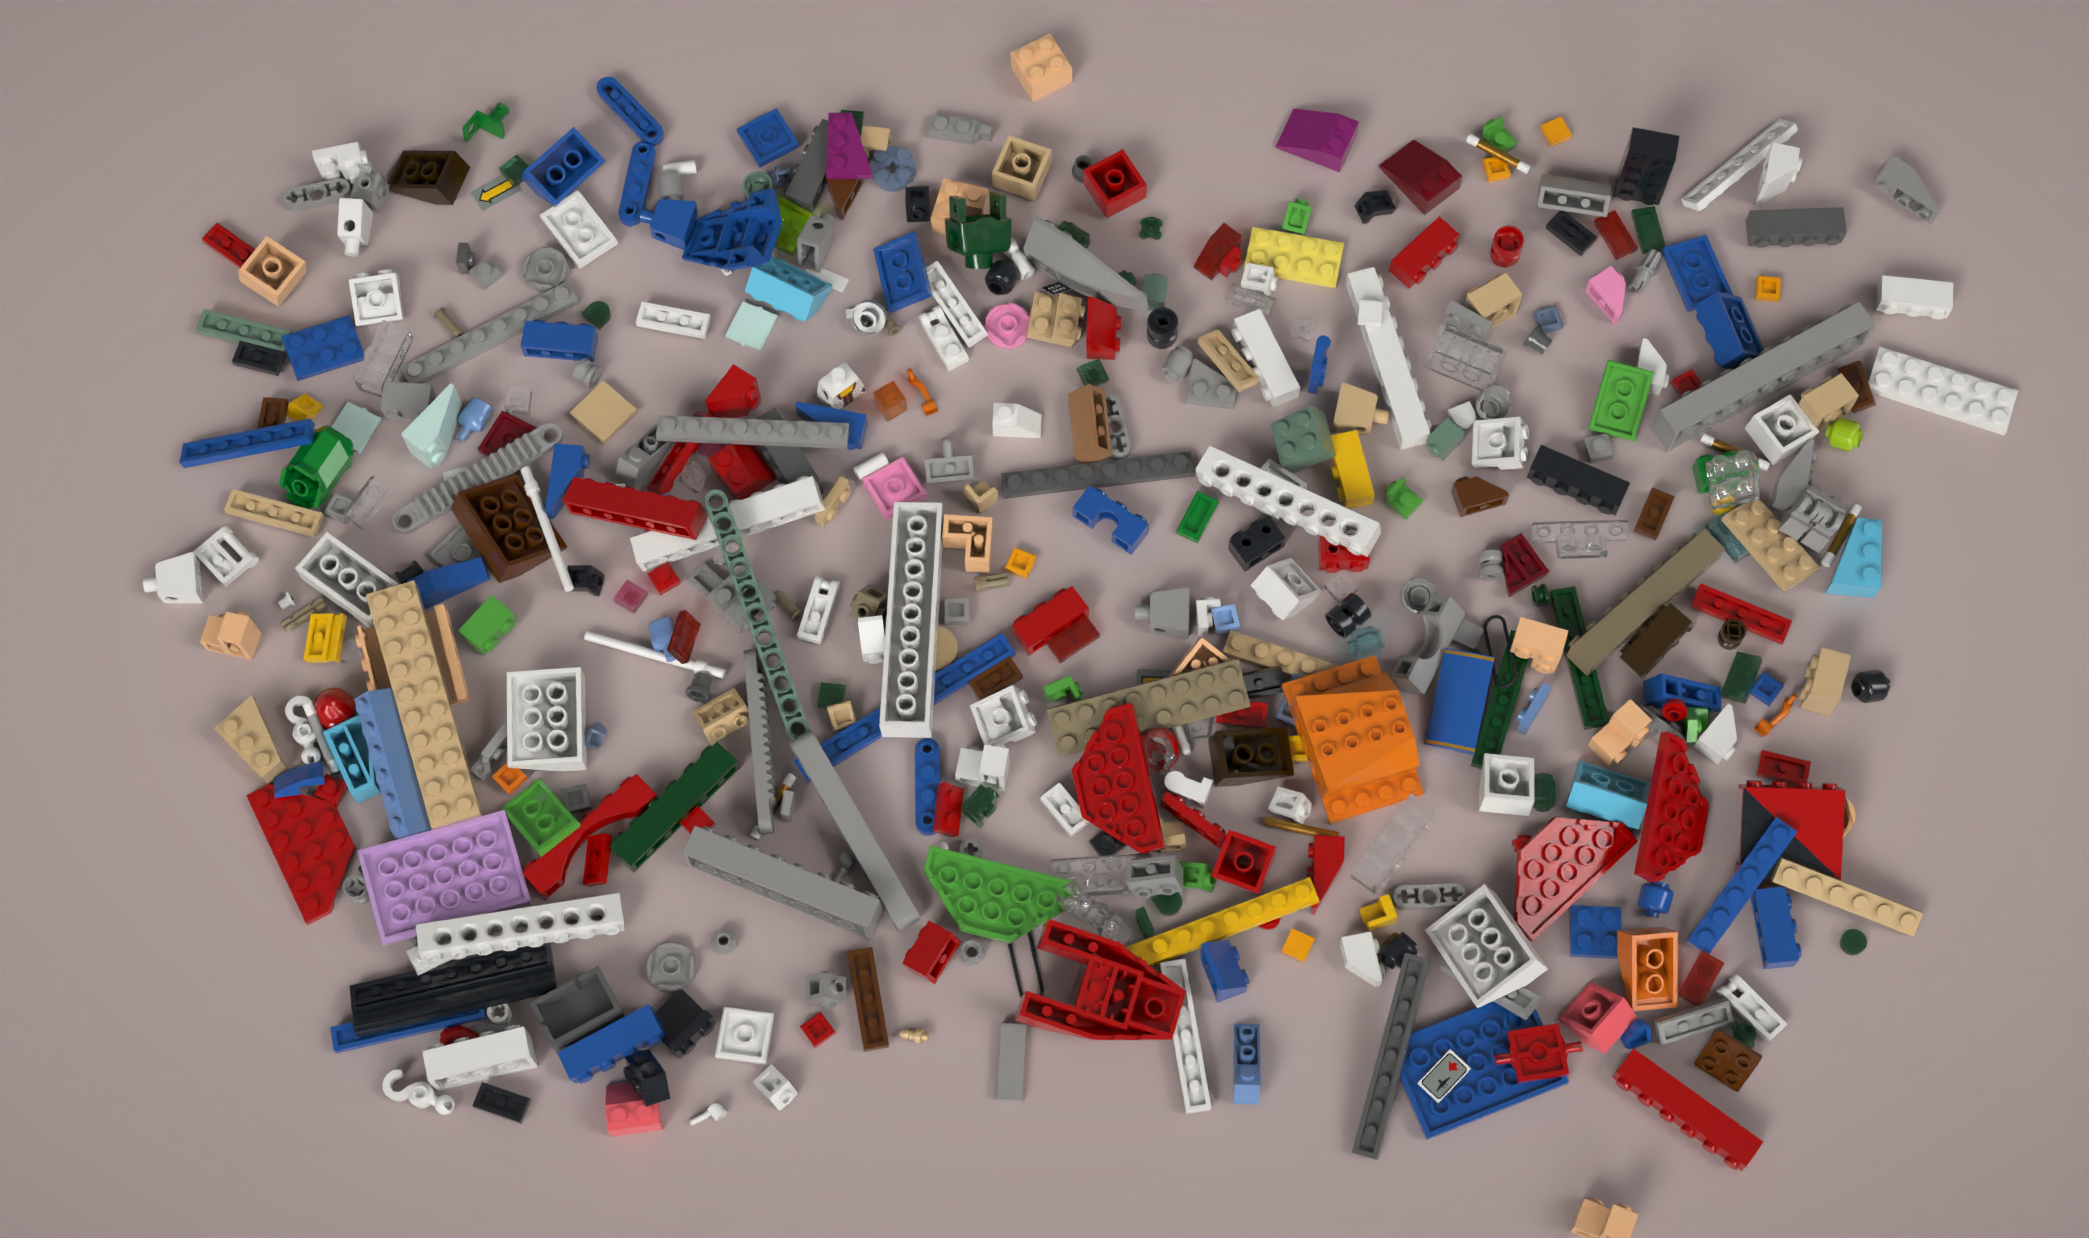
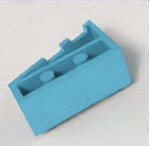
(1860, 561)

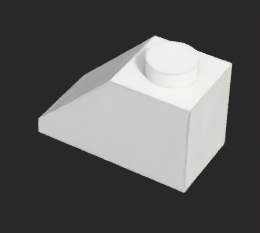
(1650, 360)
(1015, 421)
(872, 638)
(1719, 737)

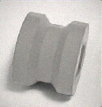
(587, 372)

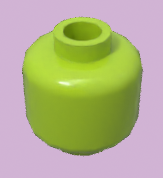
(1844, 434)

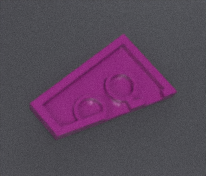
(845, 150)

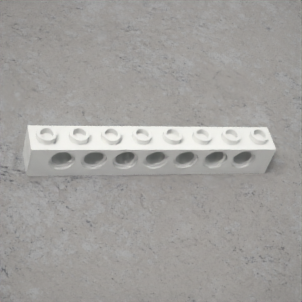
(1217, 461)
(508, 921)

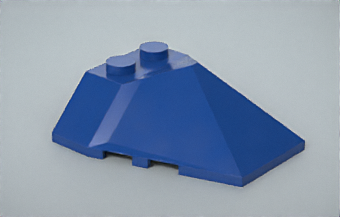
(738, 235)

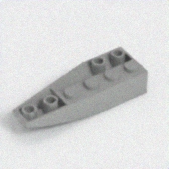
(1077, 268)

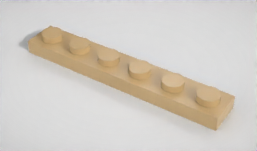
(1270, 655)
(1847, 896)

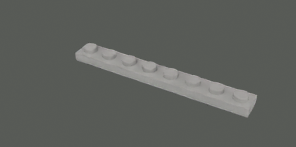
(489, 335)
(752, 432)

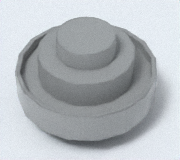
(869, 317)

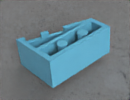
(353, 758)

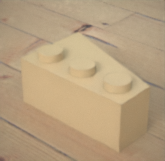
(252, 740)

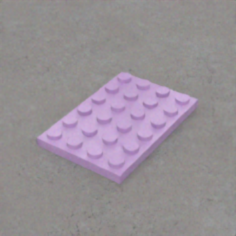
(443, 875)

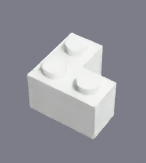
(984, 767)

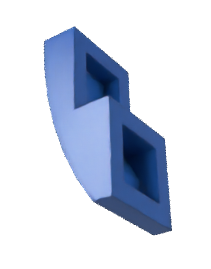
(290, 781)

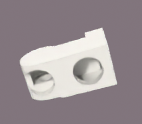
(1189, 790)

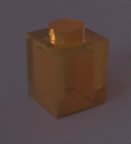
(890, 401)

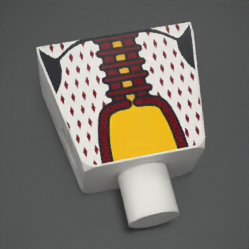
(839, 387)

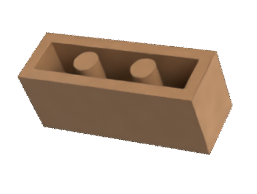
(1089, 424)

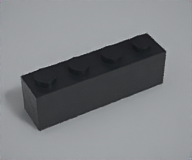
(1578, 480)

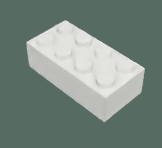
(343, 576)
(479, 1058)

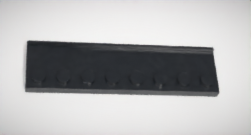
(452, 989)

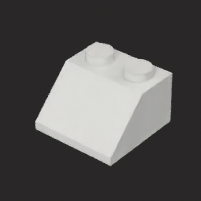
(1778, 171)
(1781, 429)
(1285, 588)
(1506, 784)

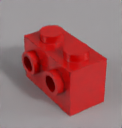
(1337, 557)
(931, 952)

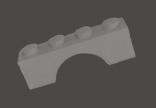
(1441, 622)

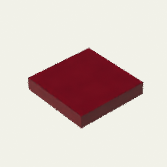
(504, 431)

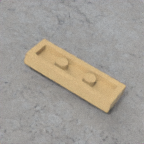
(1228, 360)

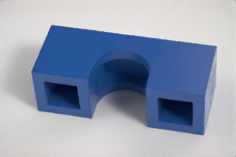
(1096, 506)

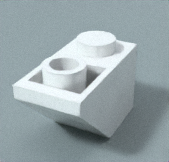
(1361, 958)

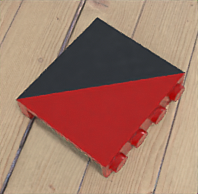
(1808, 809)

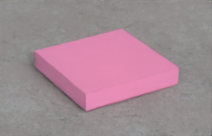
(893, 484)

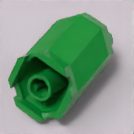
(317, 468)

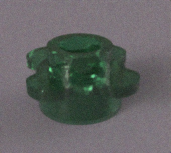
(1149, 222)
(1744, 1033)

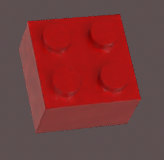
(1114, 183)

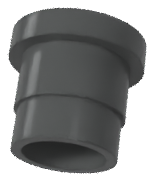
(1077, 172)
(1538, 340)
(699, 688)

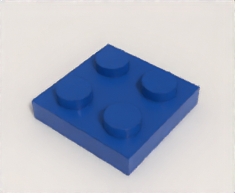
(767, 138)
(1594, 931)

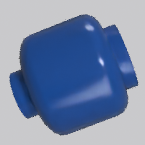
(1655, 898)

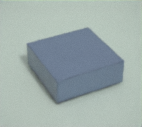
(1548, 319)

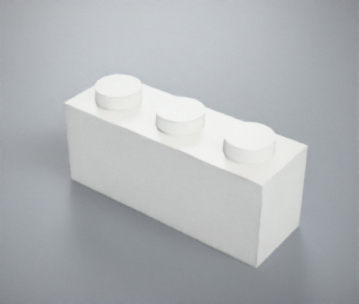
(1914, 297)

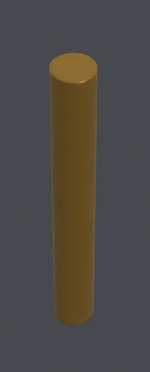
(1297, 827)

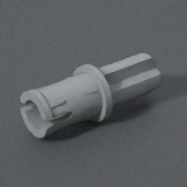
(1645, 271)

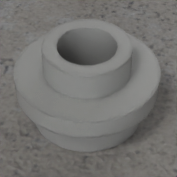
(971, 944)
(724, 949)

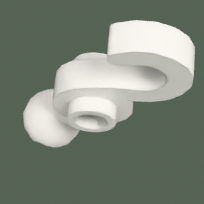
(302, 730)
(419, 1094)

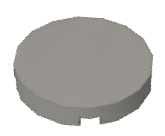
(545, 269)
(671, 967)

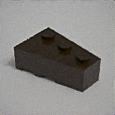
(1655, 639)

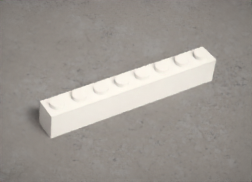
(1389, 362)
(751, 516)

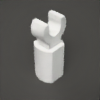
(1020, 261)

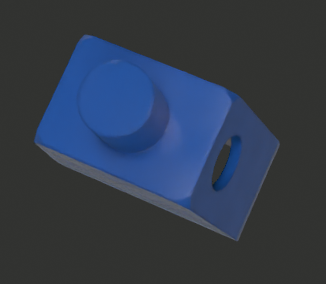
(671, 221)

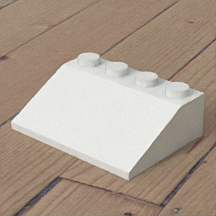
(546, 720)
(1485, 947)

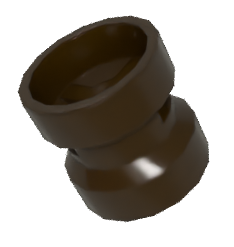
(1729, 639)

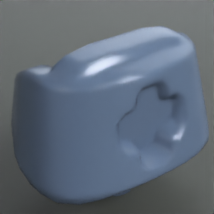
(780, 177)
(595, 735)

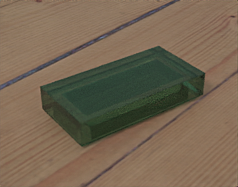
(1648, 229)

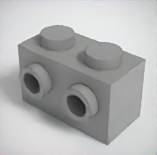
(1154, 876)

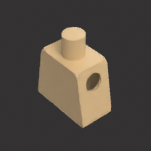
(1357, 411)

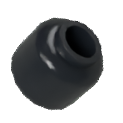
(1001, 277)
(1870, 686)
(1396, 947)

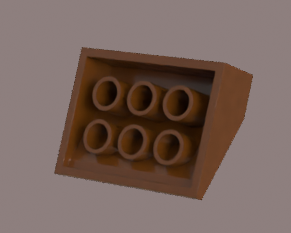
(504, 526)

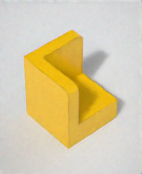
(1378, 914)

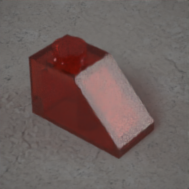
(1216, 249)

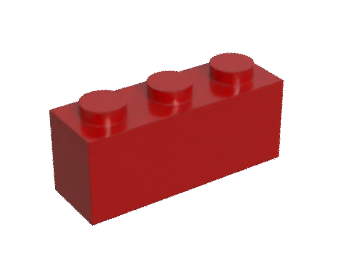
(1424, 253)
(1049, 619)

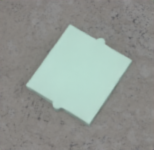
(751, 326)
(356, 425)

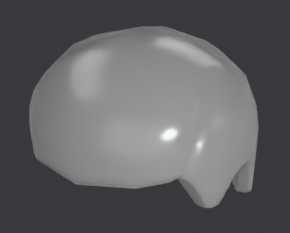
(1493, 402)
(1416, 594)

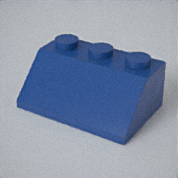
(562, 167)
(1728, 329)

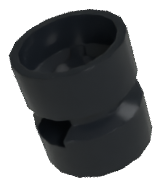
(1162, 328)
(1348, 615)

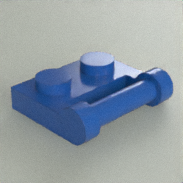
(1319, 364)

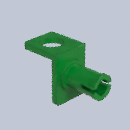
(489, 123)

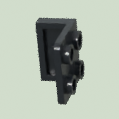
(684, 1023)

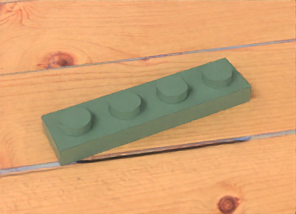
(239, 329)

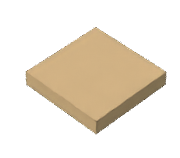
(603, 412)

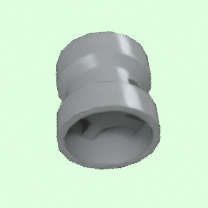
(1490, 565)
(353, 886)

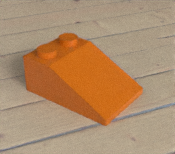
(1649, 967)

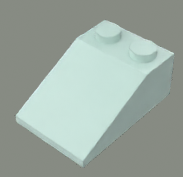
(434, 428)

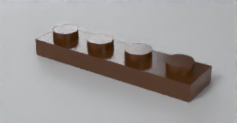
(868, 999)

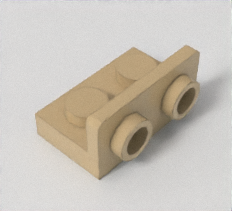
(722, 716)

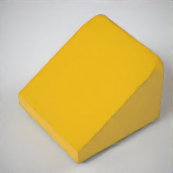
(303, 408)

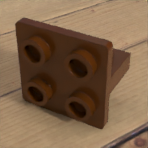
(1727, 1059)

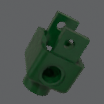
(980, 234)

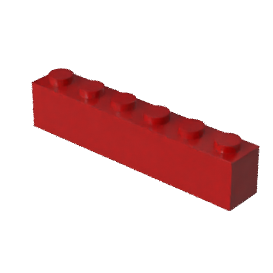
(635, 508)
(1687, 1110)

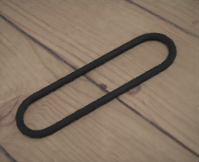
(1509, 647)
(1035, 963)

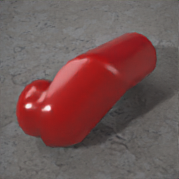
(450, 1034)

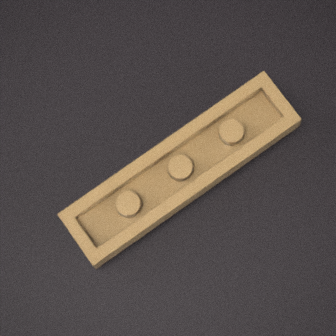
(274, 513)

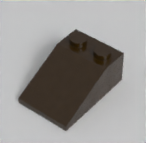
(429, 176)
(1250, 756)

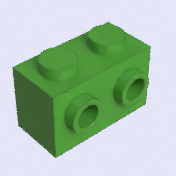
(487, 625)

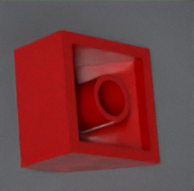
(1101, 330)
(734, 395)
(741, 470)
(1244, 861)

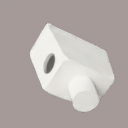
(354, 224)
(177, 580)

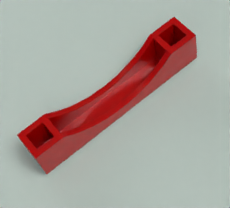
(550, 870)

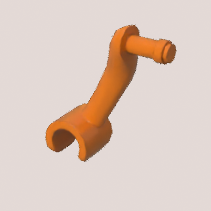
(928, 406)
(1765, 727)

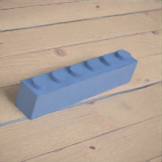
(392, 763)

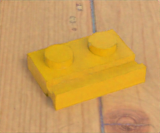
(325, 638)

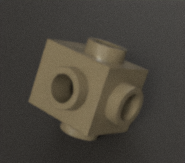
(869, 603)

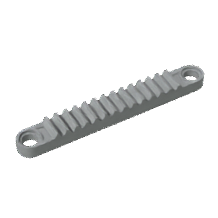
(496, 466)
(760, 741)

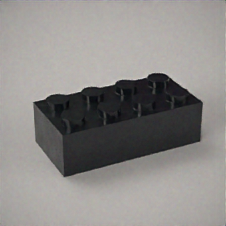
(1646, 166)

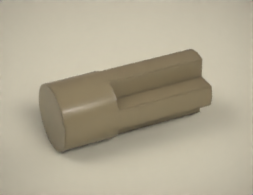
(991, 582)

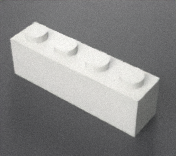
(1266, 358)

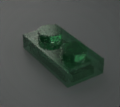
(1741, 677)

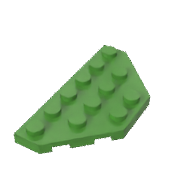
(993, 896)

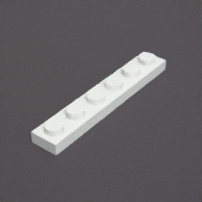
(1738, 165)
(1187, 1044)

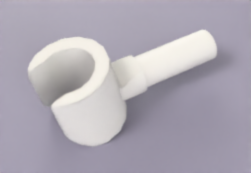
(715, 1110)

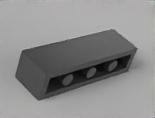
(810, 174)
(1796, 227)
(788, 461)

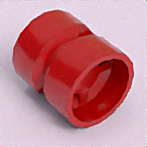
(1506, 246)

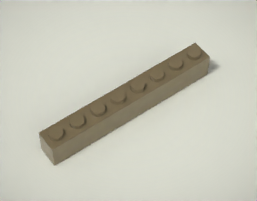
(1639, 606)

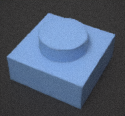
(1225, 619)

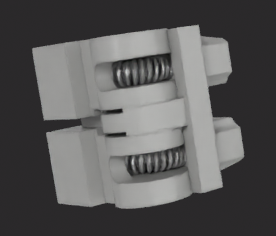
(1813, 518)

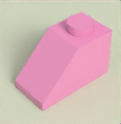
(1608, 292)

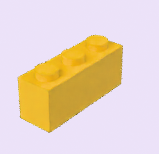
(1351, 471)

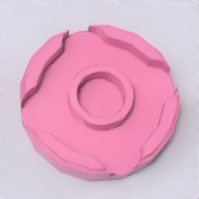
(1007, 325)

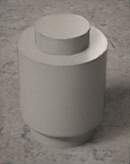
(670, 185)
(1177, 364)

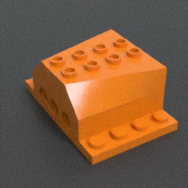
(1355, 738)

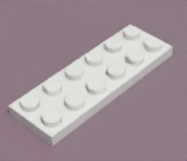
(1942, 391)

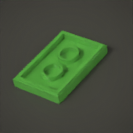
(1621, 400)
(540, 817)

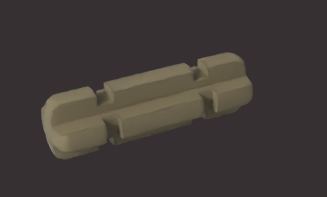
(303, 614)

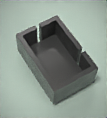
(576, 1012)

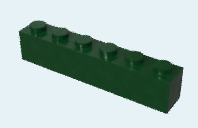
(664, 814)

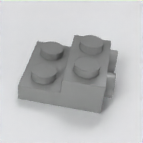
(727, 602)

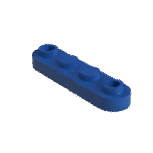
(630, 111)
(637, 183)
(926, 784)

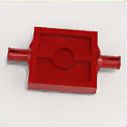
(1538, 1053)

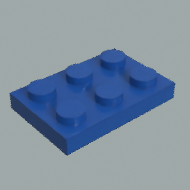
(1695, 270)
(902, 272)
(323, 348)

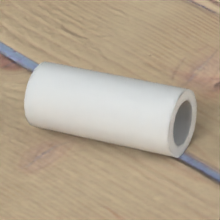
(683, 167)
(870, 466)

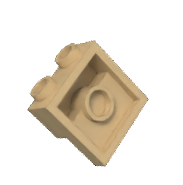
(1055, 318)

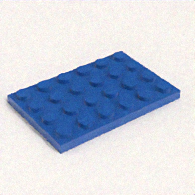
(1487, 1086)

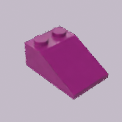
(1319, 137)

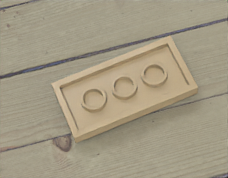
(1774, 550)

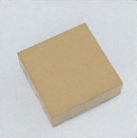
(841, 714)

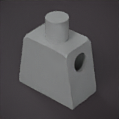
(817, 234)
(1167, 613)

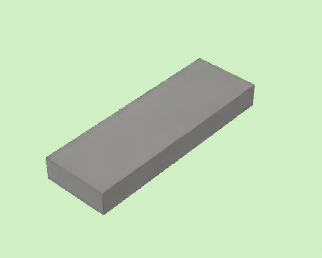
(1693, 1021)
(1011, 1062)

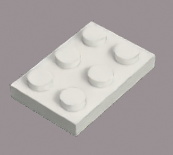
(578, 229)

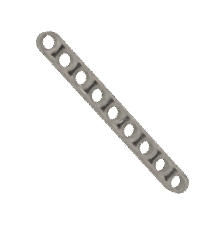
(854, 831)

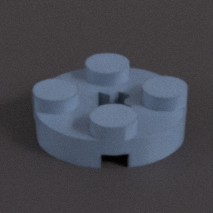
(893, 156)

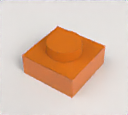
(509, 778)

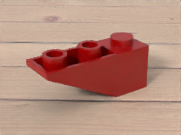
(1327, 861)

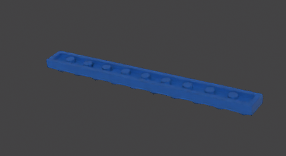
(946, 683)

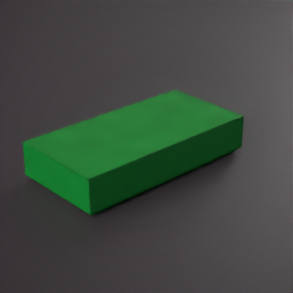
(1197, 517)

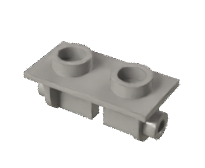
(1660, 724)

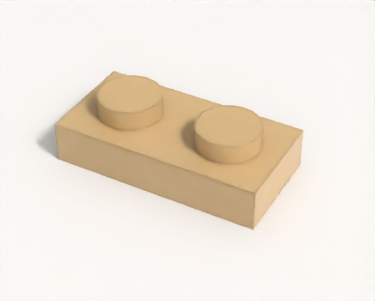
(837, 495)

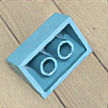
(787, 288)
(1608, 795)

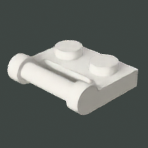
(219, 561)

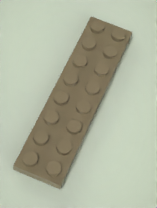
(1157, 704)

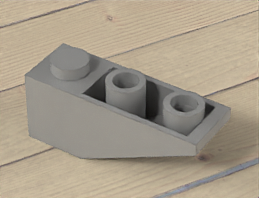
(1905, 186)
(641, 458)
(1794, 479)

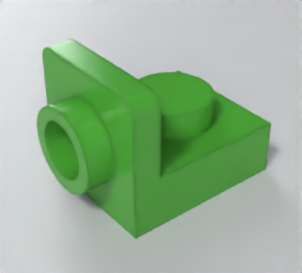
(1497, 135)
(1297, 216)
(1402, 498)
(1058, 690)
(1694, 723)
(1198, 876)

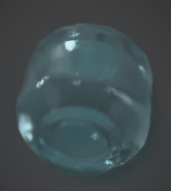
(1366, 642)

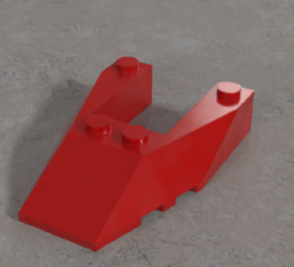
(1116, 997)

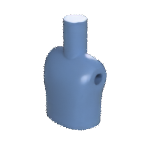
(473, 417)
(661, 633)

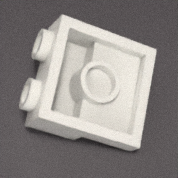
(342, 161)
(376, 298)
(1500, 443)
(1004, 716)

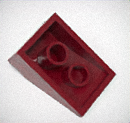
(1422, 175)

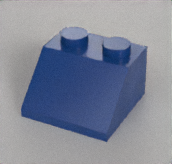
(1223, 969)

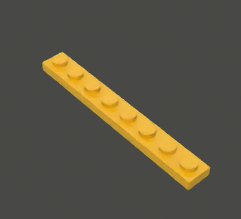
(1226, 922)

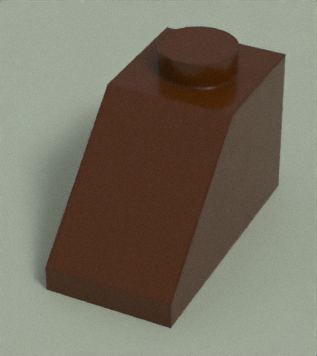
(843, 193)
(1477, 495)

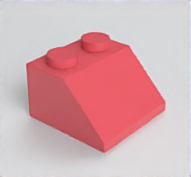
(1598, 1017)
(627, 1112)

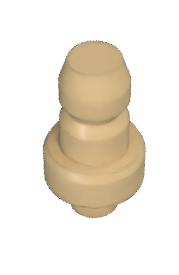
(917, 1035)

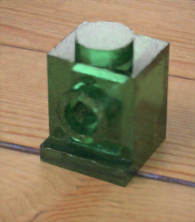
(980, 805)

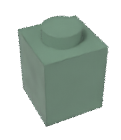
(1155, 288)
(1444, 439)

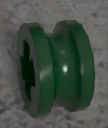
(1539, 595)

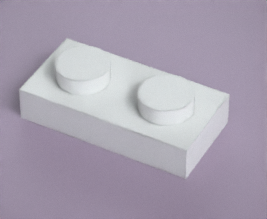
(1064, 809)

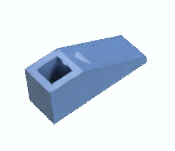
(1246, 1064)

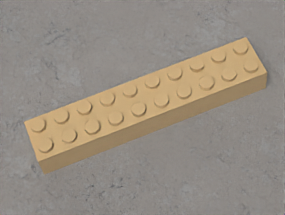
(424, 705)

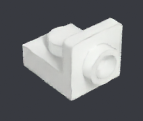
(1259, 278)
(1203, 614)
(1290, 804)
(775, 1087)

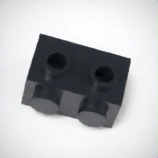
(1256, 543)
(646, 1077)

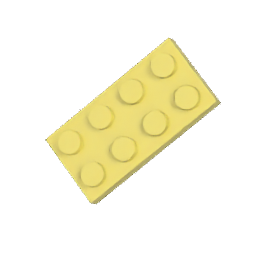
(1296, 256)

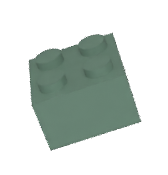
(1303, 439)

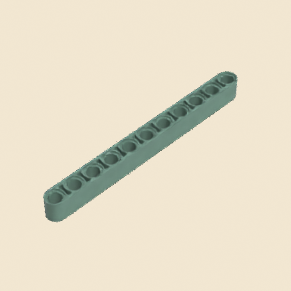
(755, 603)

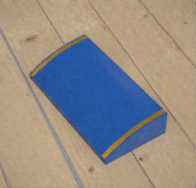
(1459, 701)

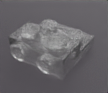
(1733, 479)

